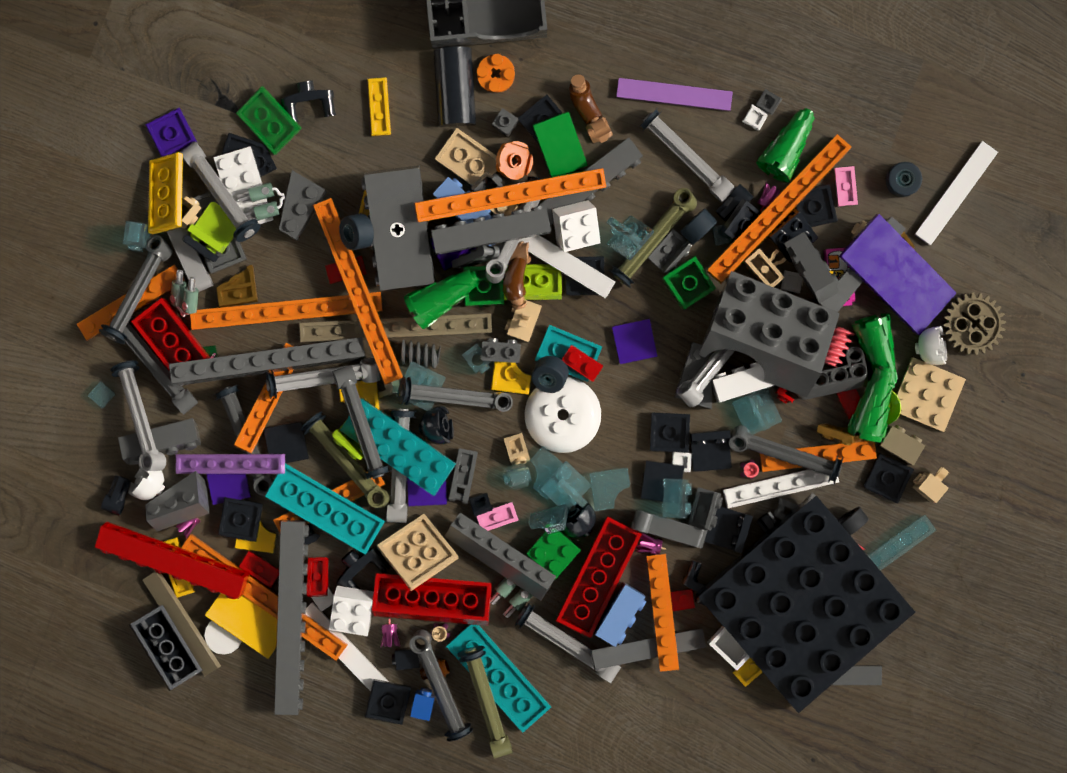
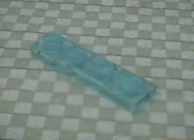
(902, 542)

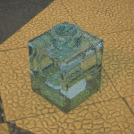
(469, 354)

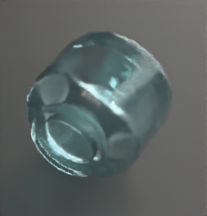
(517, 476)

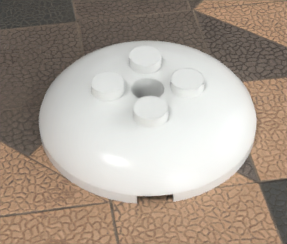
(567, 434)

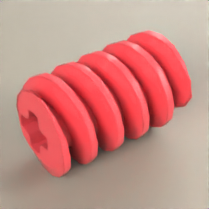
(837, 345)

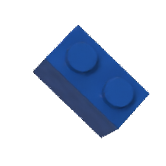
(423, 704)

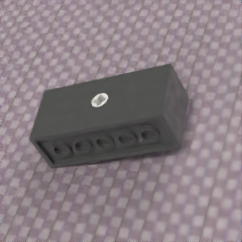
(401, 256)

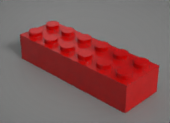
(598, 577)
(433, 600)

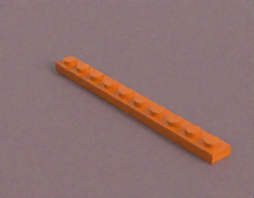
(509, 195)
(779, 209)
(358, 293)
(277, 311)
(268, 601)

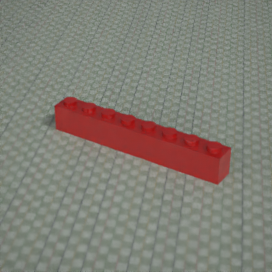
(172, 560)

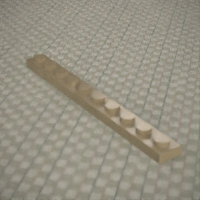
(397, 328)

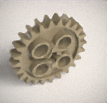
(963, 337)

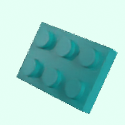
(557, 342)

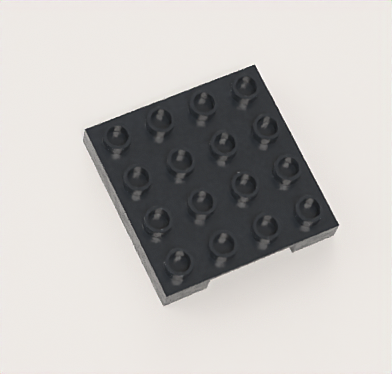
(805, 602)

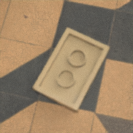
(466, 157)

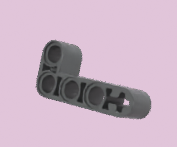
(847, 372)
(668, 528)

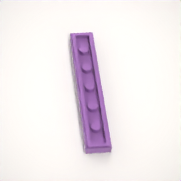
(674, 94)
(230, 463)

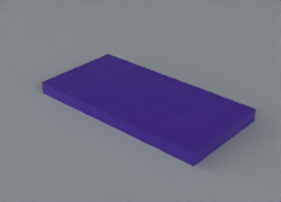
(897, 274)

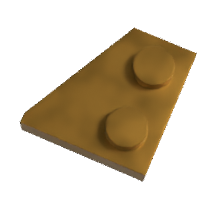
(239, 289)
(831, 432)

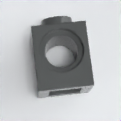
(505, 122)

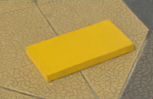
(165, 193)
(246, 622)

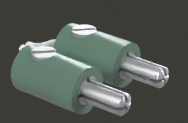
(262, 192)
(184, 296)
(517, 601)

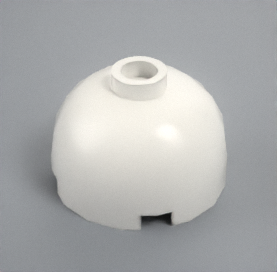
(932, 347)
(147, 485)

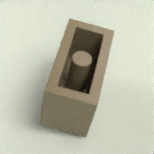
(902, 445)

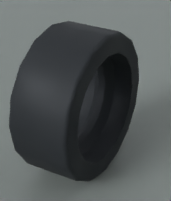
(853, 520)

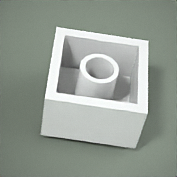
(576, 226)
(351, 610)

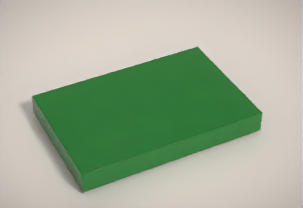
(268, 120)
(560, 144)

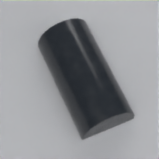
(454, 86)
(165, 647)

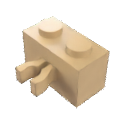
(764, 269)
(523, 321)
(931, 486)

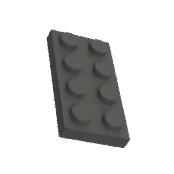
(233, 253)

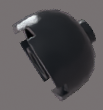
(436, 426)
(580, 521)

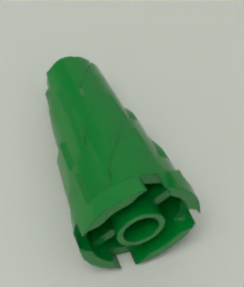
(784, 152)
(438, 298)
(877, 342)
(873, 408)

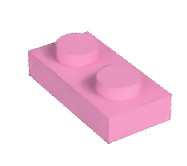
(845, 186)
(498, 517)

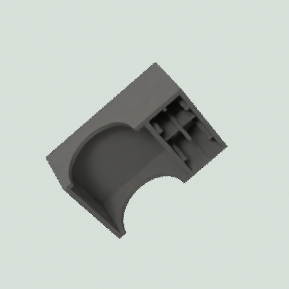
(485, 21)
(775, 329)

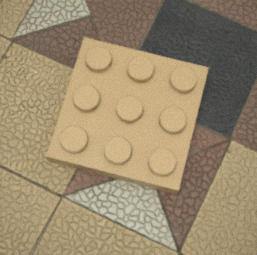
(929, 394)
(417, 552)

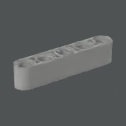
(190, 259)

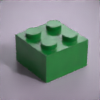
(689, 283)
(485, 292)
(553, 552)

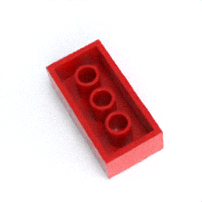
(168, 334)

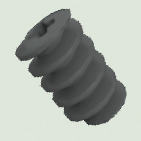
(420, 354)

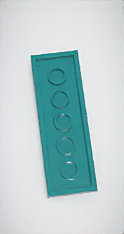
(404, 450)
(325, 509)
(508, 685)

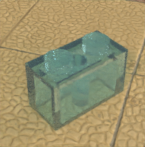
(136, 236)

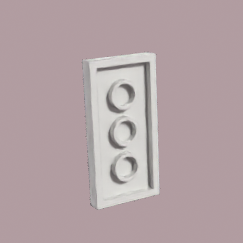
(238, 173)

